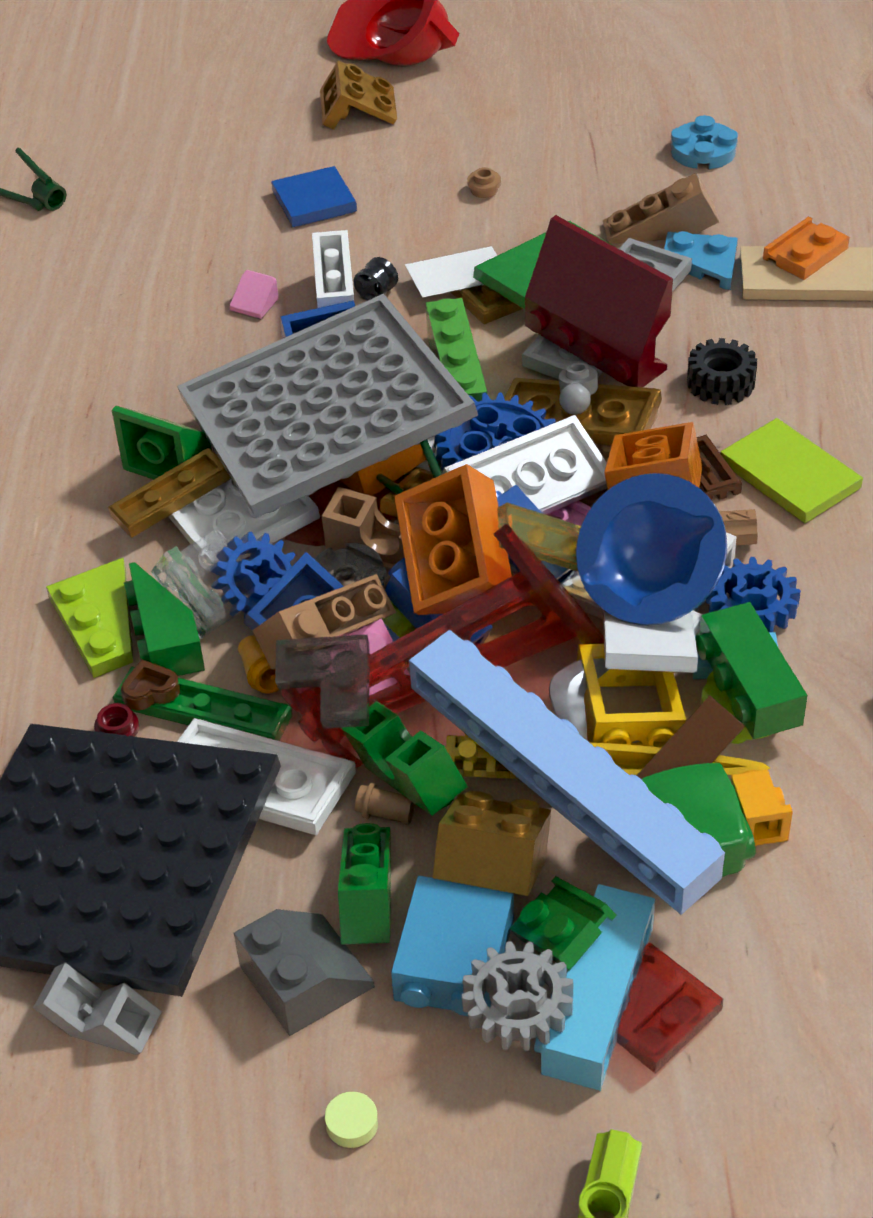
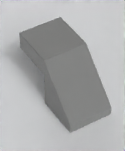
(108, 1017)

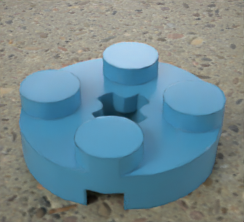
(703, 143)

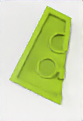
(96, 615)

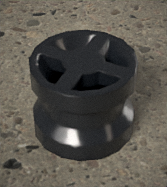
(375, 278)

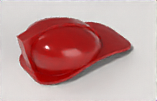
(391, 30)

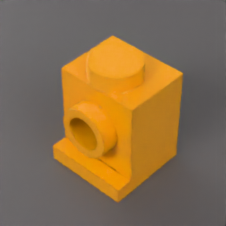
(763, 806)

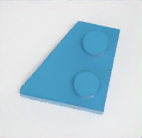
(709, 254)

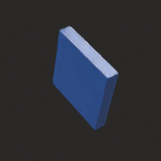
(314, 196)

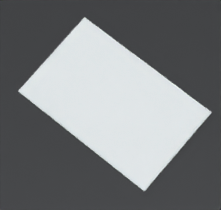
(448, 272)

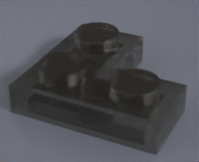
(337, 666)

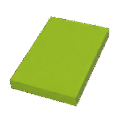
(791, 470)

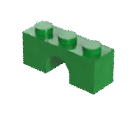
(411, 765)

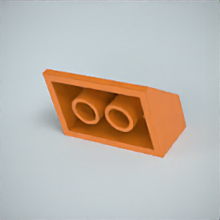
(451, 539)

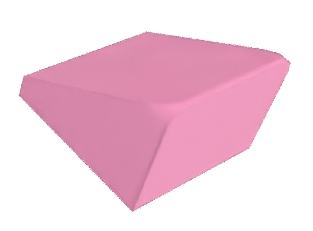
(254, 294)

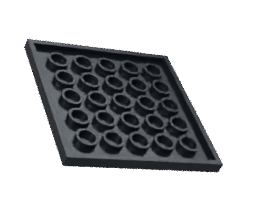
(121, 851)

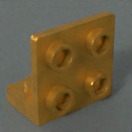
(352, 87)

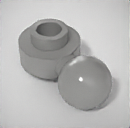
(576, 386)

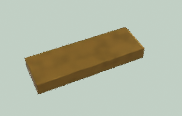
(169, 493)

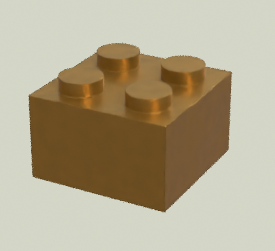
(492, 843)

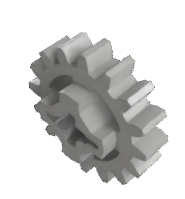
(519, 1001)

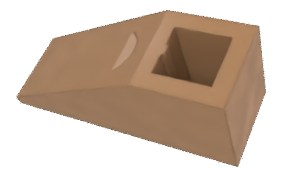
(674, 209)
(326, 615)

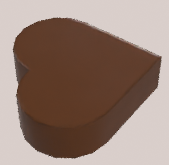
(149, 685)

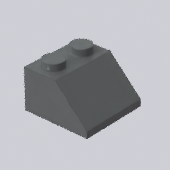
(299, 966)

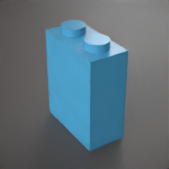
(442, 936)

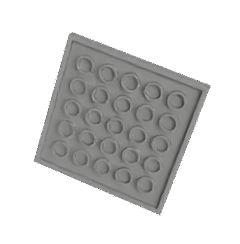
(324, 404)

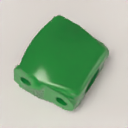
(710, 805)

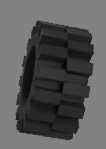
(705, 370)

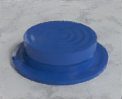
(651, 549)

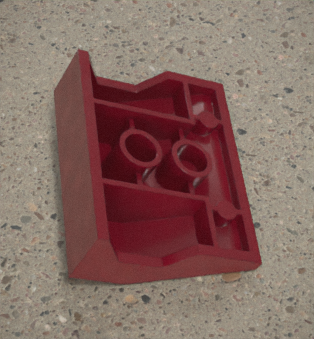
(598, 303)

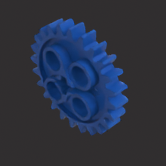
(496, 424)

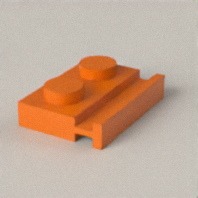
(806, 248)

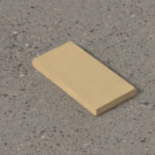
(842, 279)

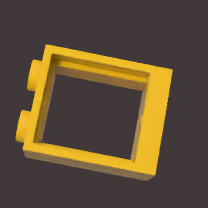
(624, 728)

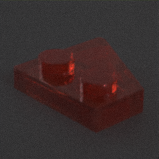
(664, 1009)

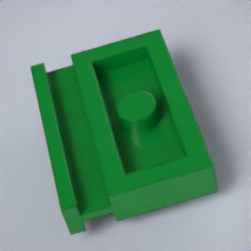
(562, 922)

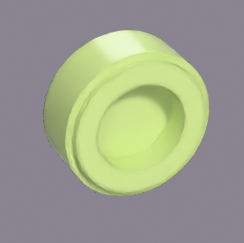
(351, 1119)

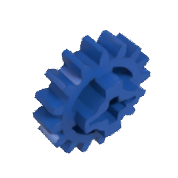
(250, 579)
(759, 586)

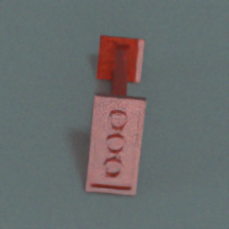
(533, 586)

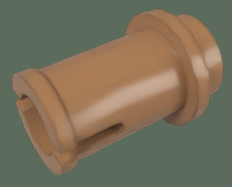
(383, 804)

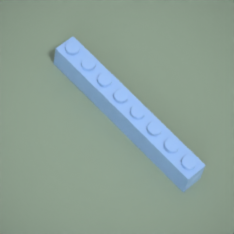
(568, 771)

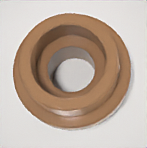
(484, 182)

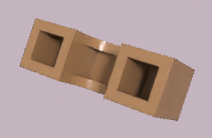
(356, 519)

